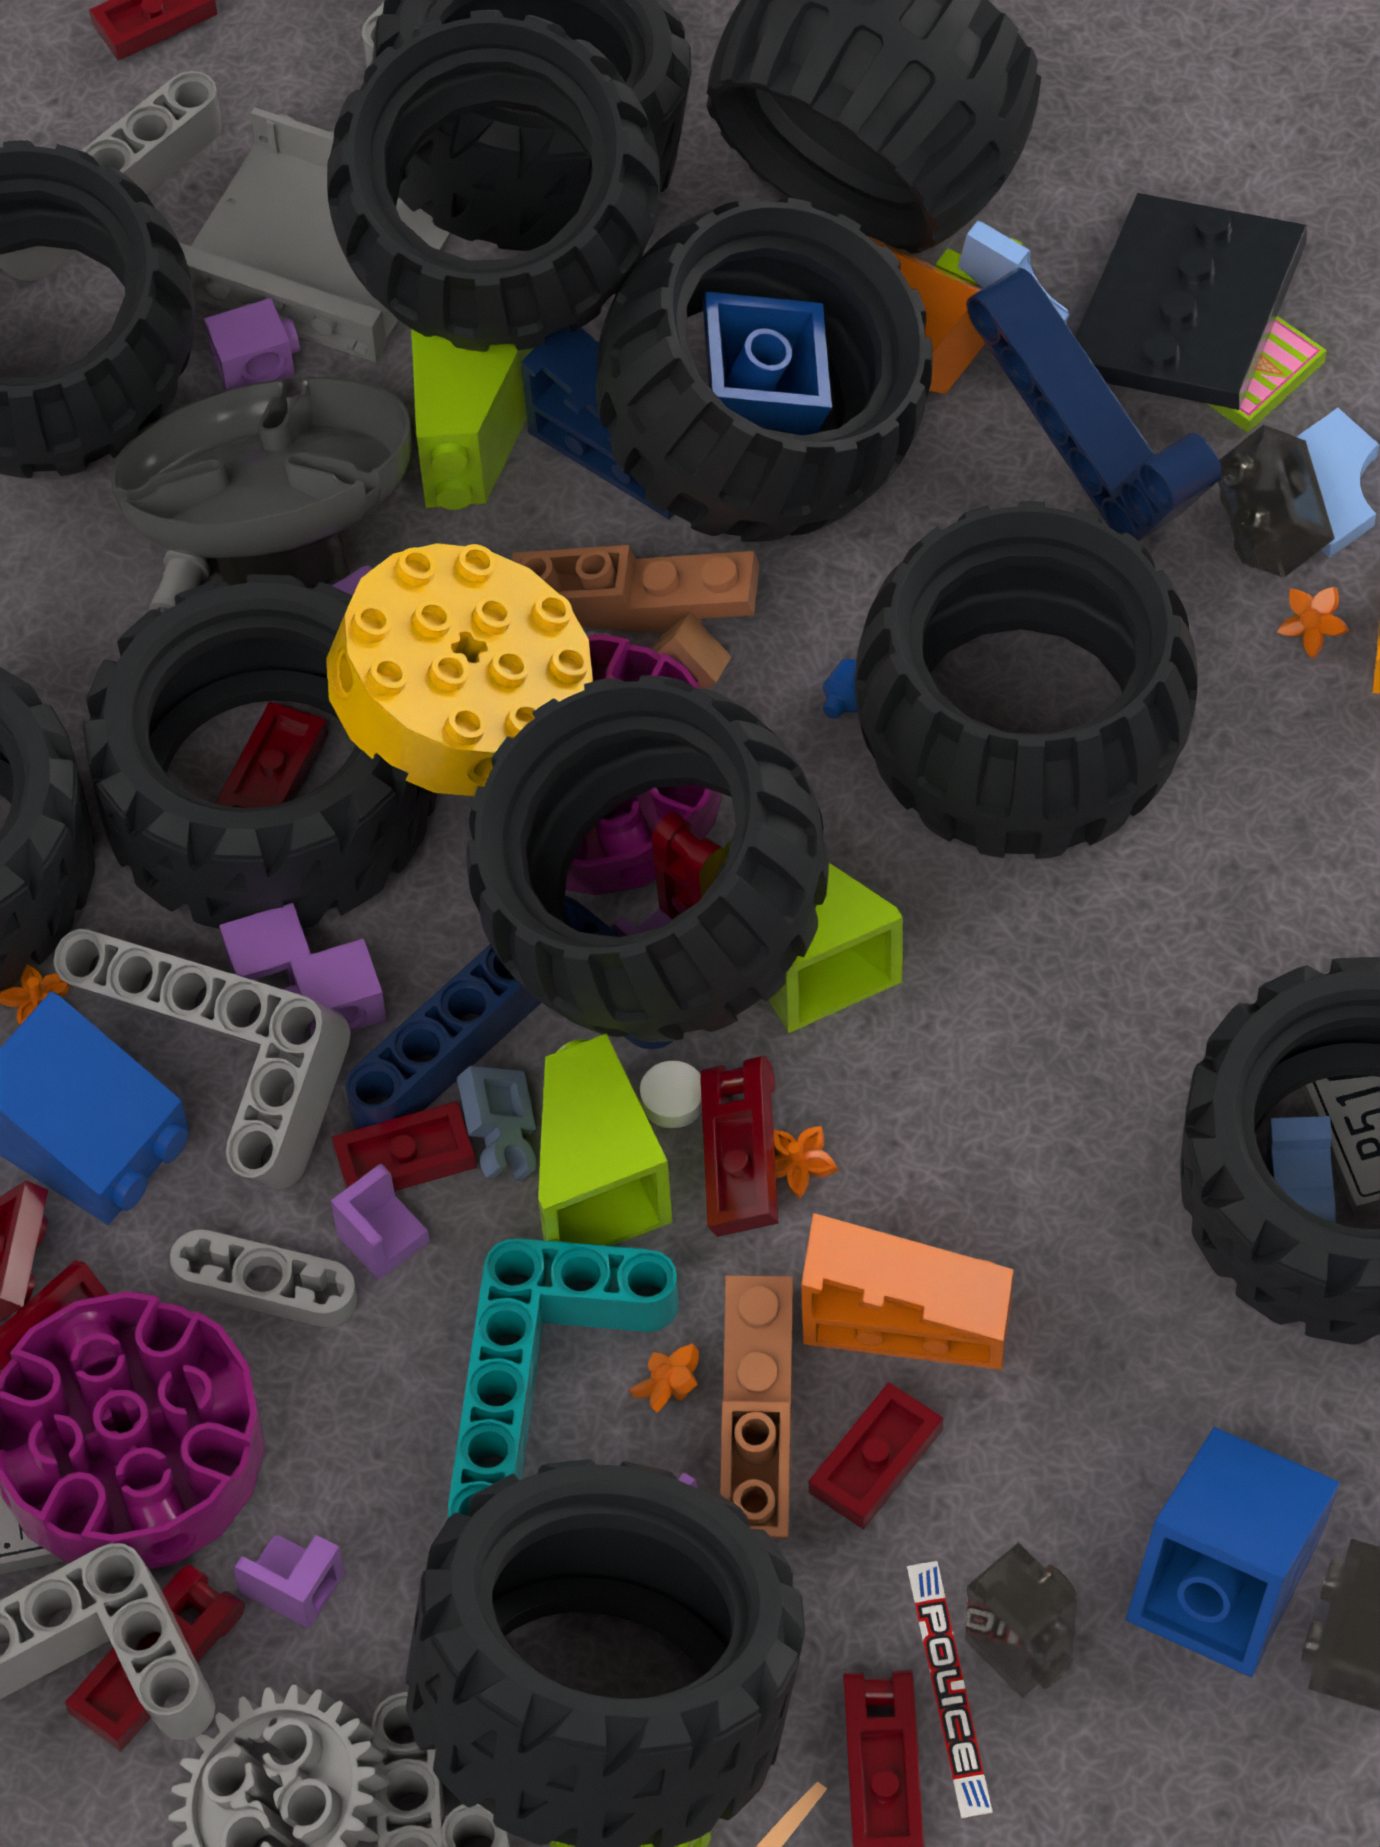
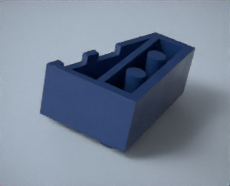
(564, 409)

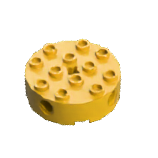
(450, 660)

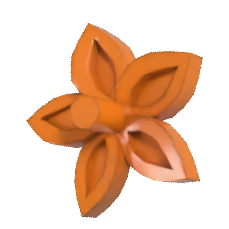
(1313, 618)
(32, 992)
(802, 1158)
(668, 1377)

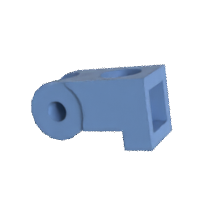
(1302, 1162)

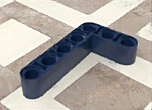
(1082, 415)
(452, 1042)

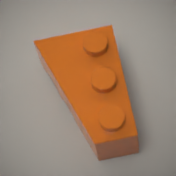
(947, 320)
(902, 1297)

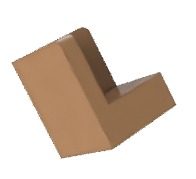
(695, 649)

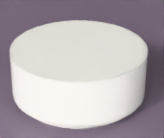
(671, 1094)

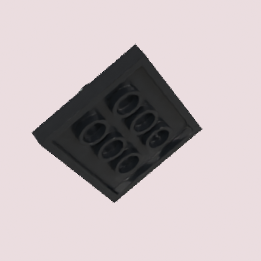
(1190, 299)

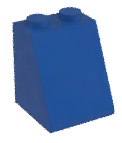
(768, 360)
(84, 1112)
(1230, 1550)

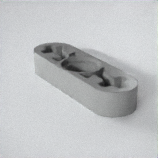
(313, 1270)

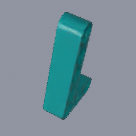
(523, 1312)

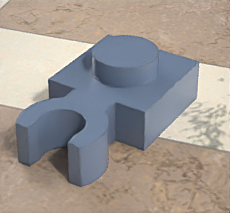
(501, 1111)

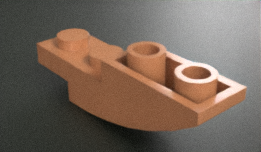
(647, 594)
(758, 1400)

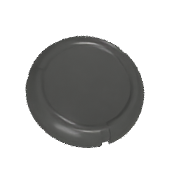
(263, 467)

